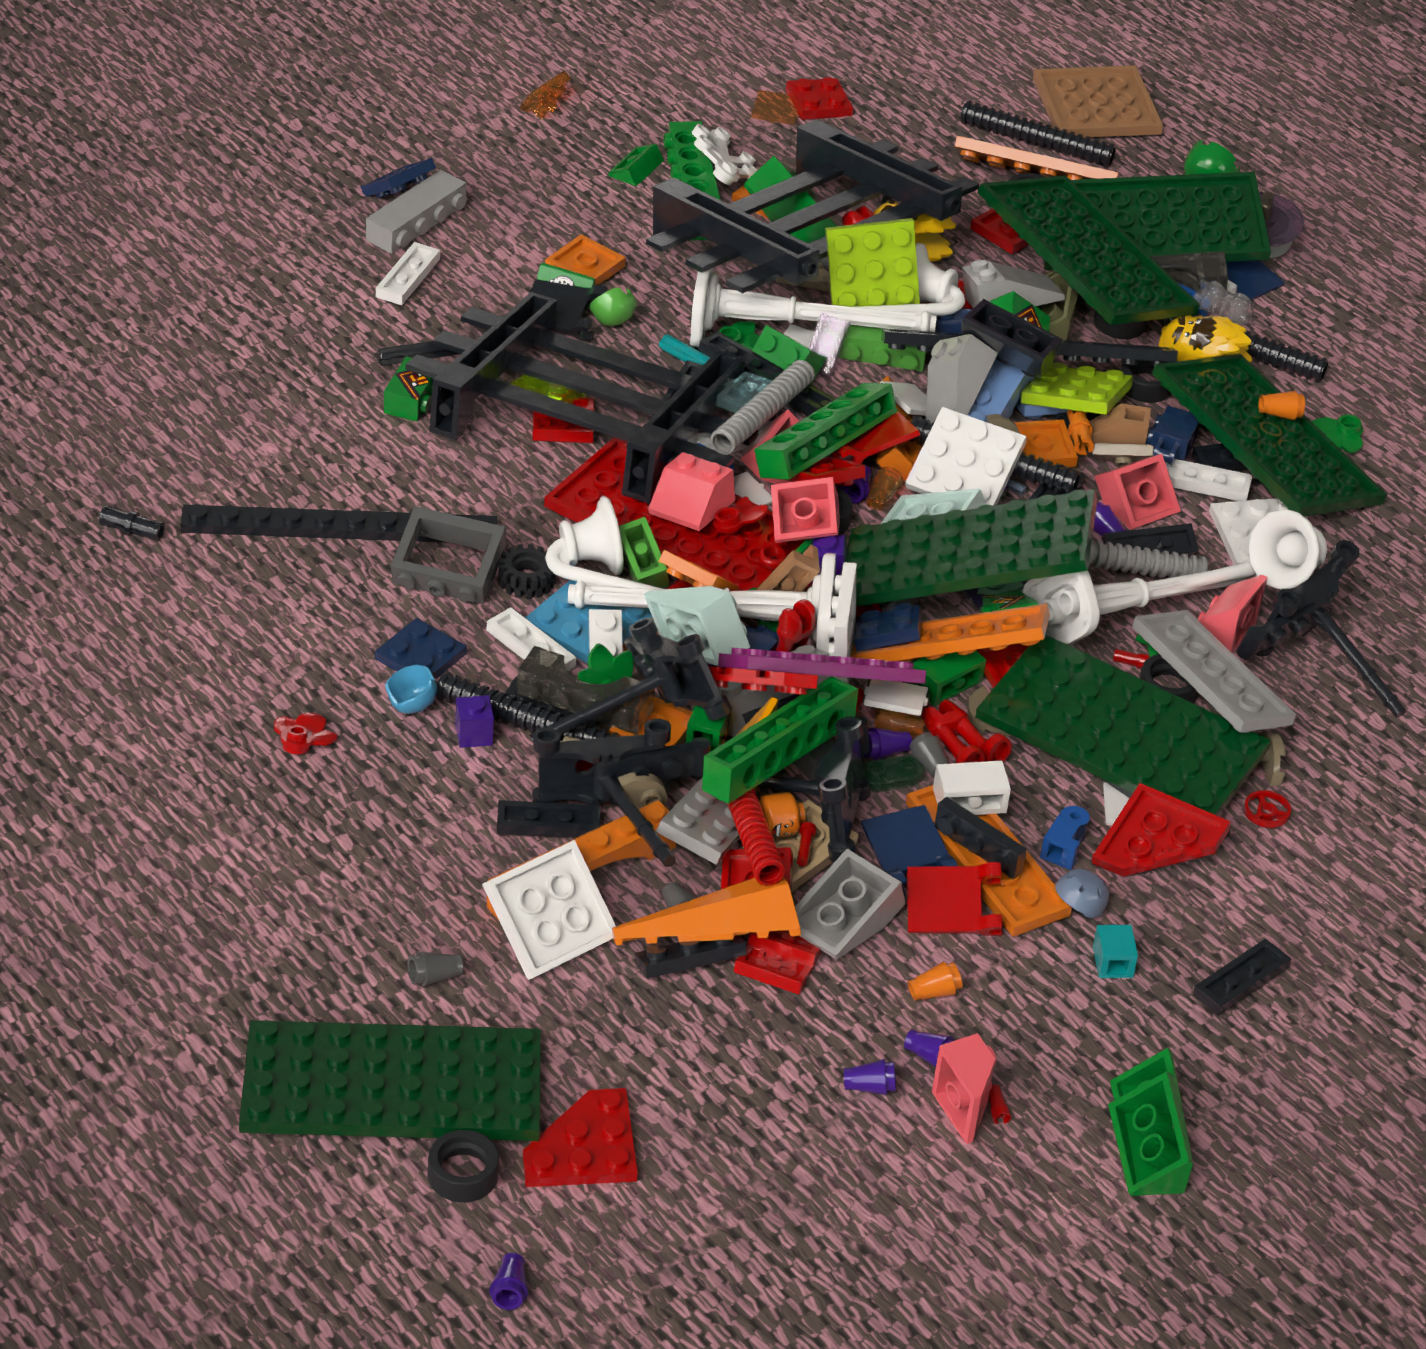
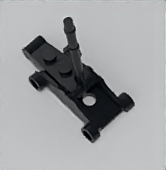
(1306, 608)
(667, 665)
(612, 759)
(838, 782)

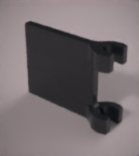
(570, 306)

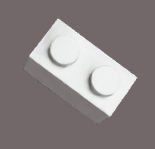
(974, 785)

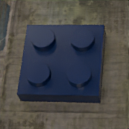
(399, 178)
(887, 628)
(421, 645)

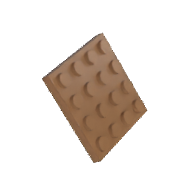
(1098, 101)

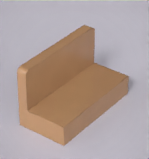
(794, 572)

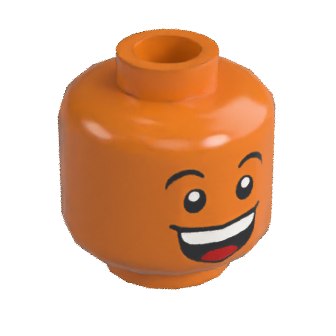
(782, 814)

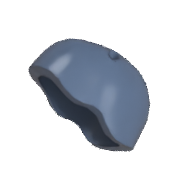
(1084, 892)

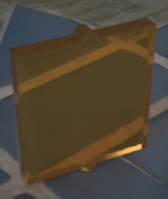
(774, 108)

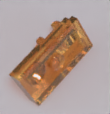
(542, 96)

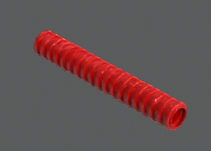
(757, 839)

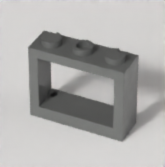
(452, 530)

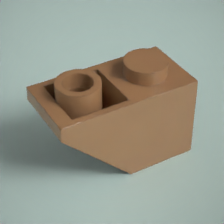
(1122, 425)

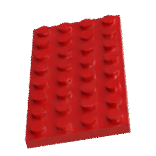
(727, 556)

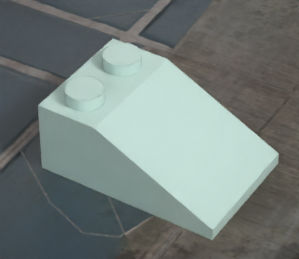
(934, 503)
(702, 612)

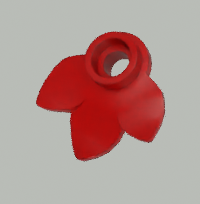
(732, 518)
(301, 733)

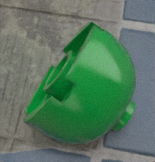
(1209, 159)

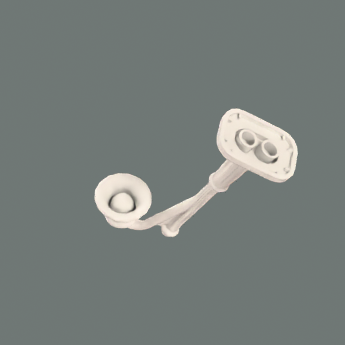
(935, 287)
(600, 540)
(1280, 547)

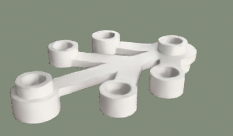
(714, 146)

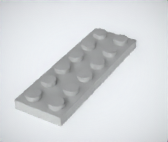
(1214, 671)

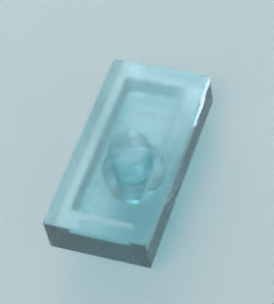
(741, 391)

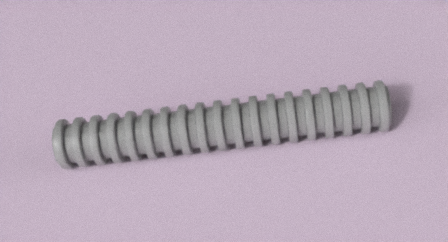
(762, 407)
(1144, 560)

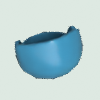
(411, 689)

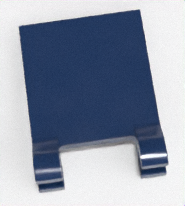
(1252, 278)
(906, 841)

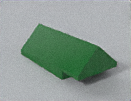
(777, 171)
(1151, 1127)

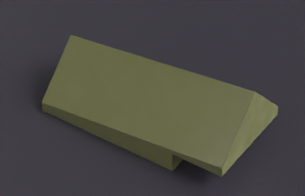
(1061, 312)

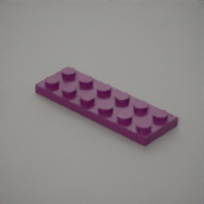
(821, 665)

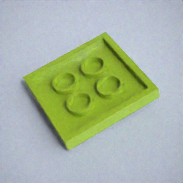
(873, 264)
(1078, 389)

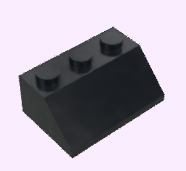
(1012, 338)

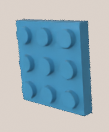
(571, 625)

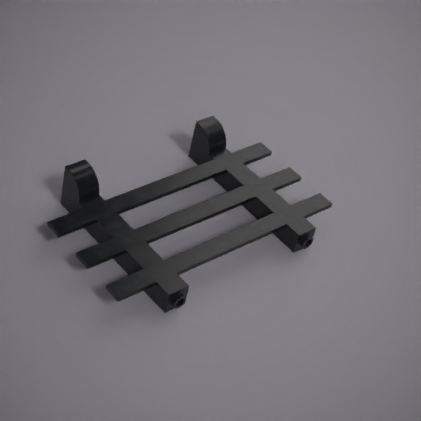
(821, 155)
(530, 324)

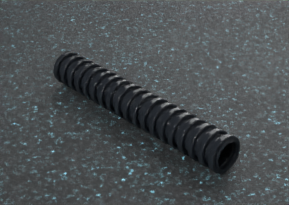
(1037, 133)
(1281, 356)
(1026, 466)
(512, 709)

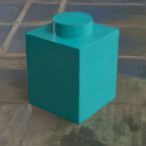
(1115, 951)

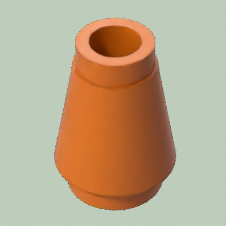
(1284, 404)
(936, 982)

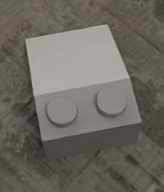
(991, 280)
(957, 374)
(848, 905)

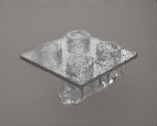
(1230, 305)

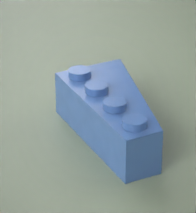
(999, 391)

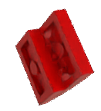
(553, 429)
(778, 960)

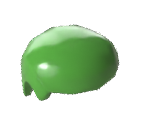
(613, 307)

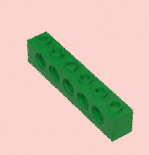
(687, 161)
(825, 430)
(777, 740)

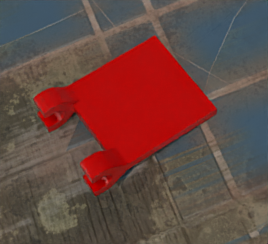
(878, 438)
(950, 899)

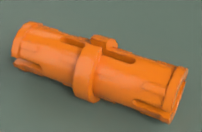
(1080, 431)

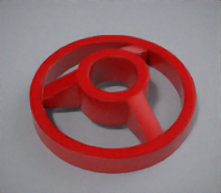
(1264, 819)

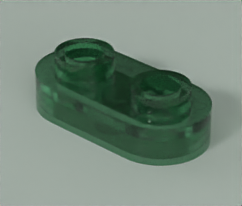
(893, 773)

